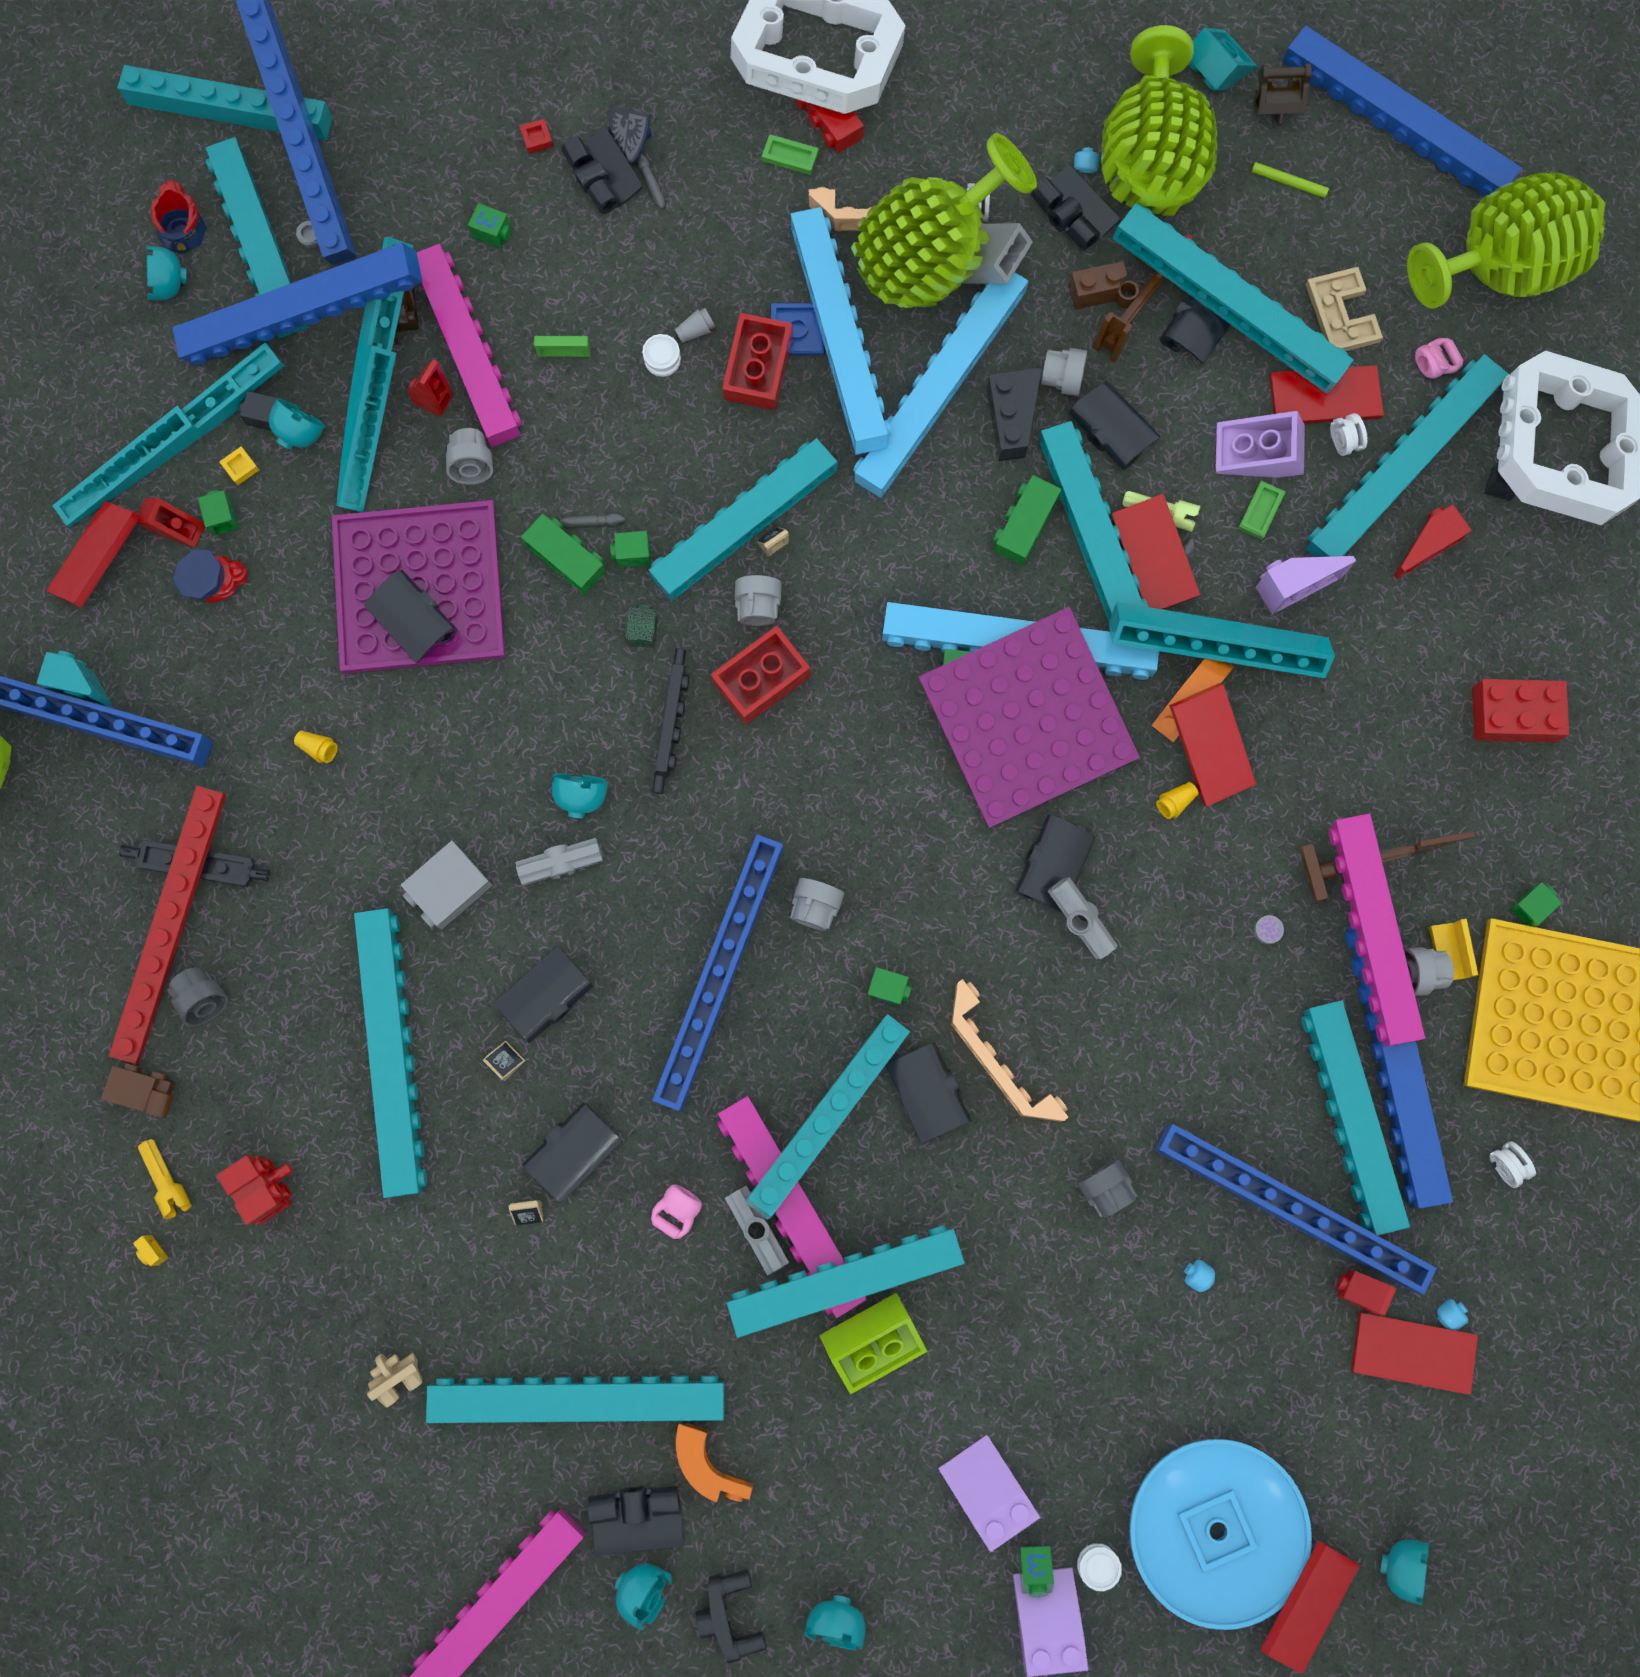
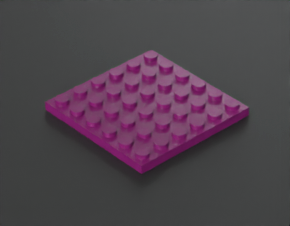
(446, 553)
(1028, 717)

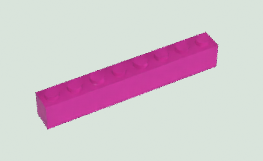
(466, 347)
(1376, 931)
(795, 1213)
(502, 1598)

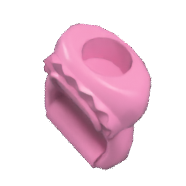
(1432, 360)
(679, 1204)

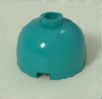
(164, 273)
(293, 425)
(578, 794)
(1406, 1569)
(637, 1596)
(837, 1624)

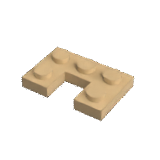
(1327, 300)

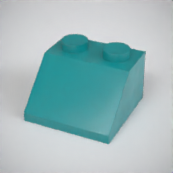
(1220, 59)
(72, 678)

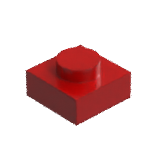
(536, 136)

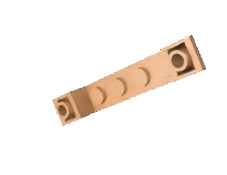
(841, 219)
(1047, 1108)

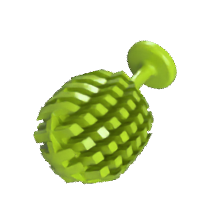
(1161, 131)
(929, 231)
(1519, 240)

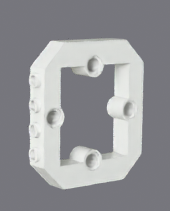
(799, 77)
(1570, 489)

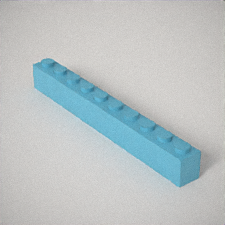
(839, 332)
(939, 383)
(970, 631)

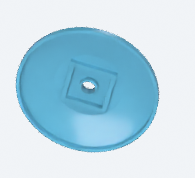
(1257, 1559)

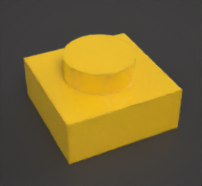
(239, 465)
(149, 1251)

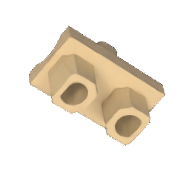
(391, 1372)

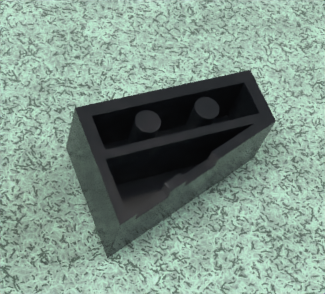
(1012, 409)

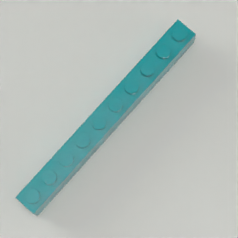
(1232, 298)
(1408, 460)
(389, 1053)
(575, 1400)

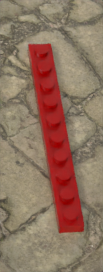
(167, 925)

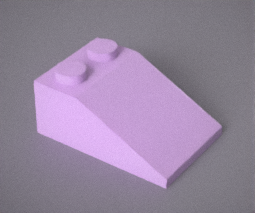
(1261, 446)
(1299, 578)
(989, 1493)
(1051, 1628)

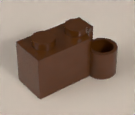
(1102, 286)
(139, 1091)

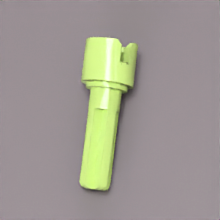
(1177, 510)

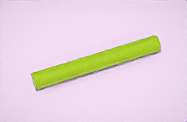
(1290, 180)

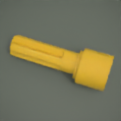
(167, 1189)

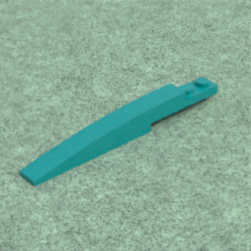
(368, 395)
(169, 436)

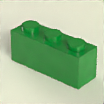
(1026, 519)
(564, 553)

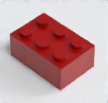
(758, 361)
(761, 675)
(1520, 710)

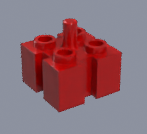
(256, 1188)

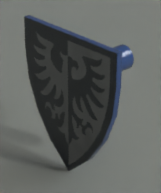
(629, 131)

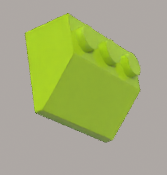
(873, 1343)

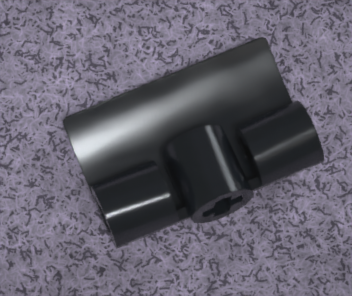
(602, 170)
(1075, 207)
(1194, 329)
(1113, 424)
(409, 615)
(1055, 855)
(543, 995)
(928, 1092)
(571, 1152)
(636, 1520)

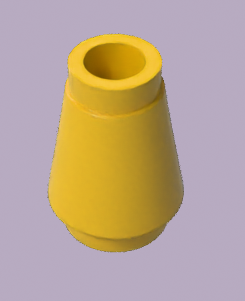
(316, 746)
(1176, 800)

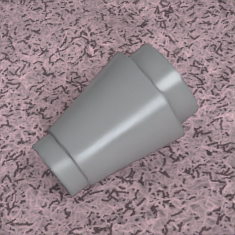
(695, 326)

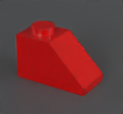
(169, 522)
(1365, 1292)

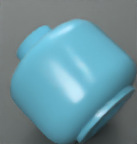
(1087, 161)
(1199, 1276)
(1452, 1315)

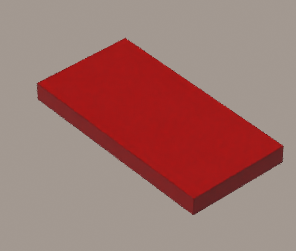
(1354, 393)
(1156, 553)
(93, 554)
(1213, 744)
(1414, 1353)
(1310, 1607)

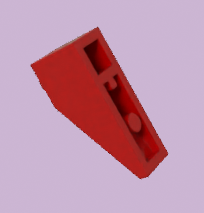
(431, 389)
(1440, 532)

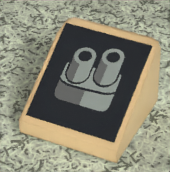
(774, 540)
(504, 1060)
(526, 1212)

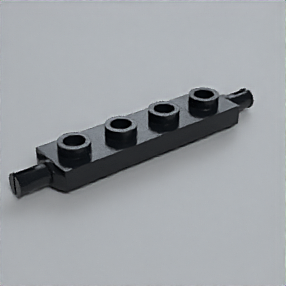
(670, 732)
(217, 867)

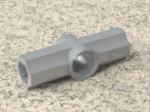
(559, 861)
(1074, 904)
(766, 1248)

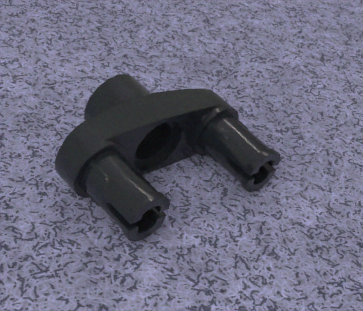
(714, 1621)

